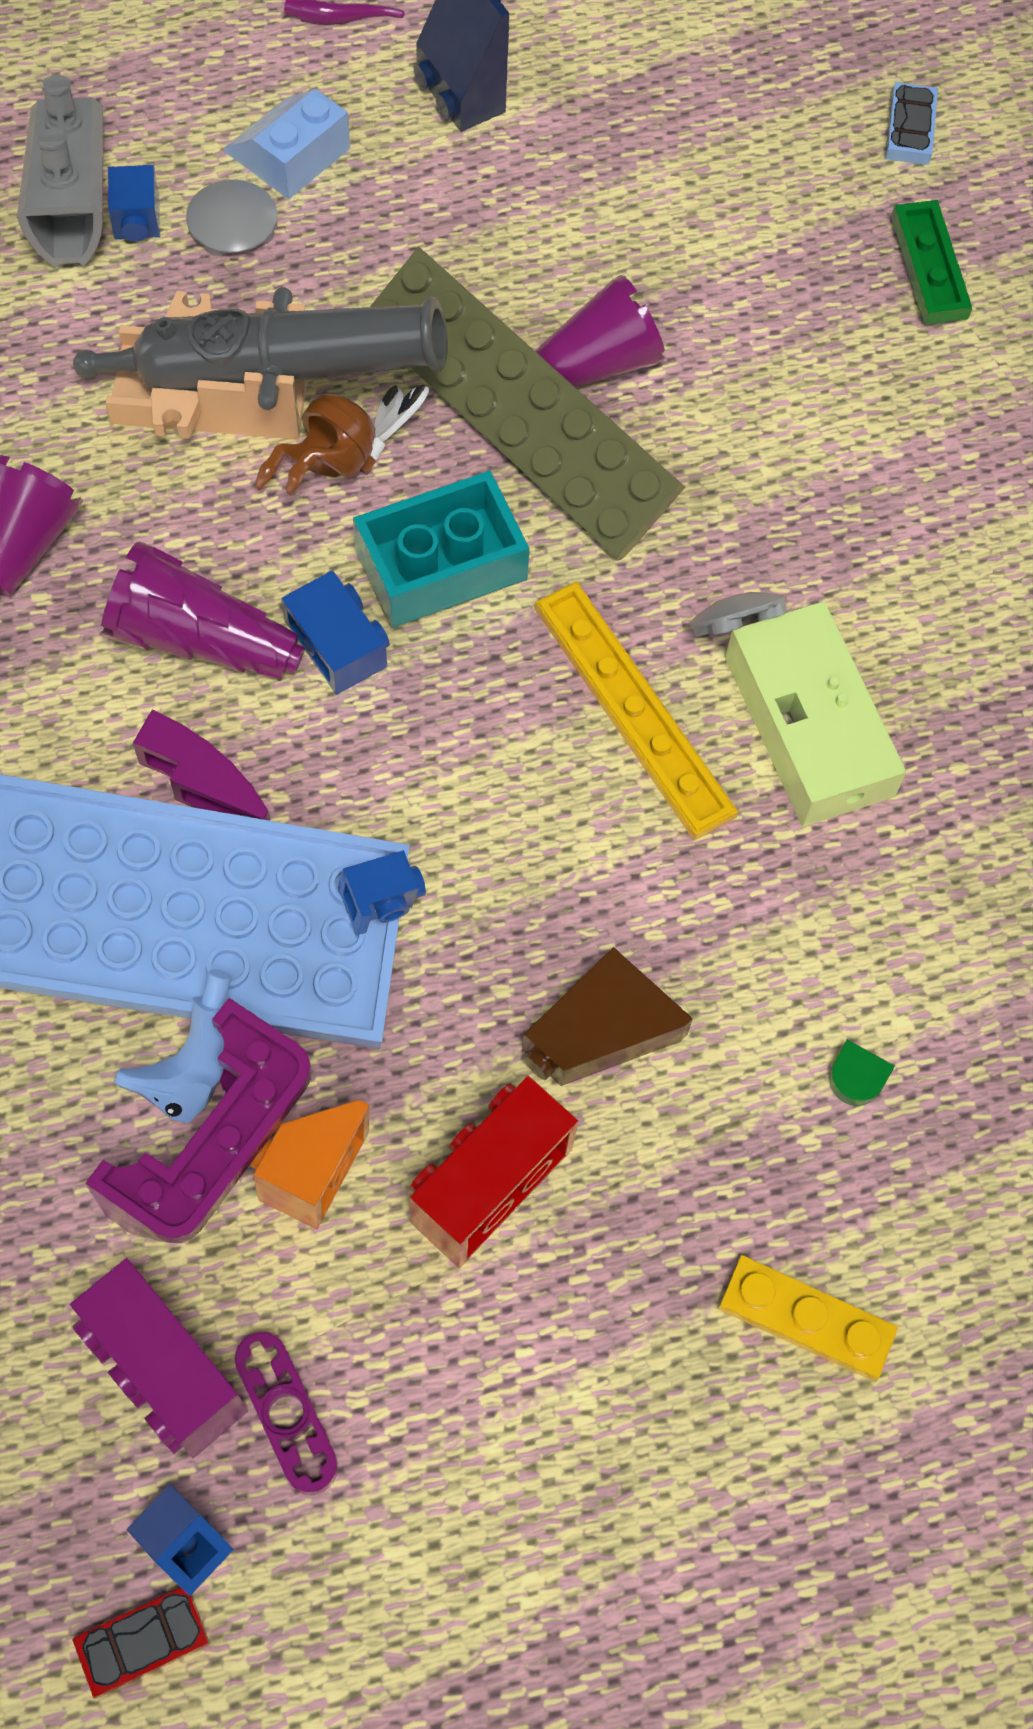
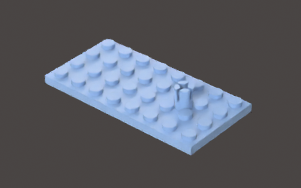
(149, 896)

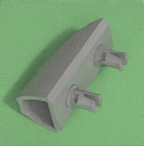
(63, 175)

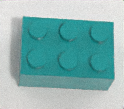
(441, 548)

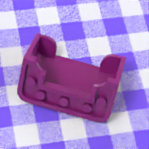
(262, 1084)

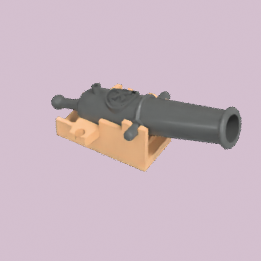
(251, 368)

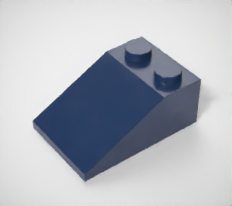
(465, 59)

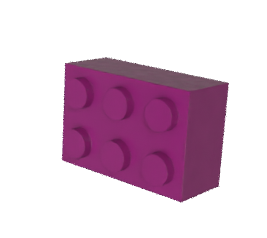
(156, 1360)

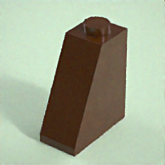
(603, 1023)

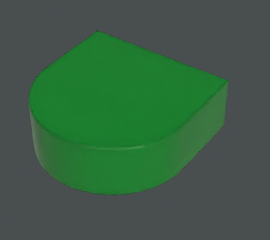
(858, 1075)

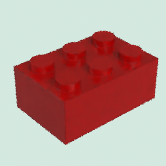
(491, 1169)

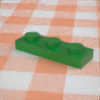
(931, 262)

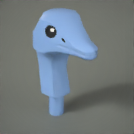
(186, 1081)

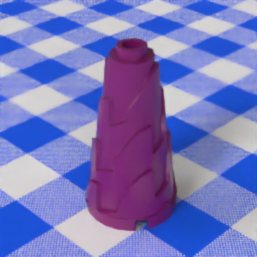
(192, 617)

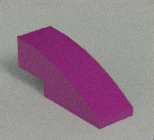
(196, 769)

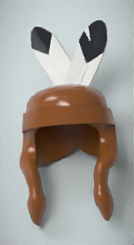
(342, 436)

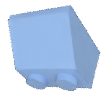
(293, 141)

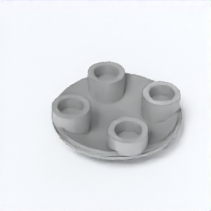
(231, 217)
(732, 611)

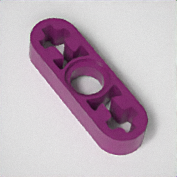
(254, 1380)

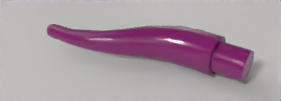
(336, 13)

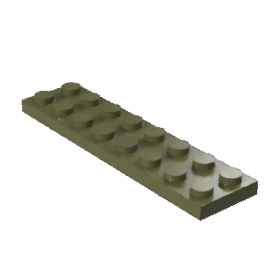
(537, 414)

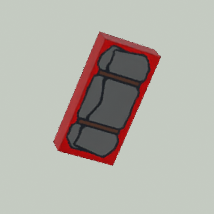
(140, 1642)

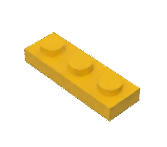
(808, 1318)

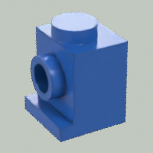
(380, 890)

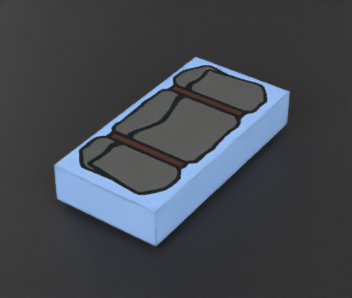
(911, 123)

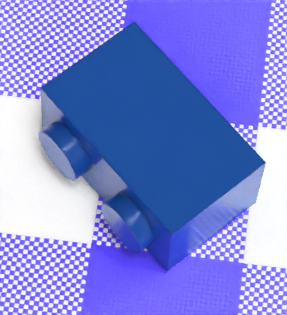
(336, 631)

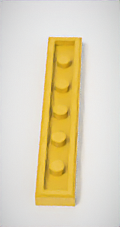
(636, 711)

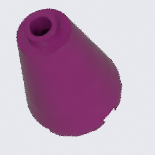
(605, 337)
(32, 516)

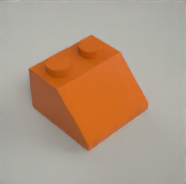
(309, 1161)

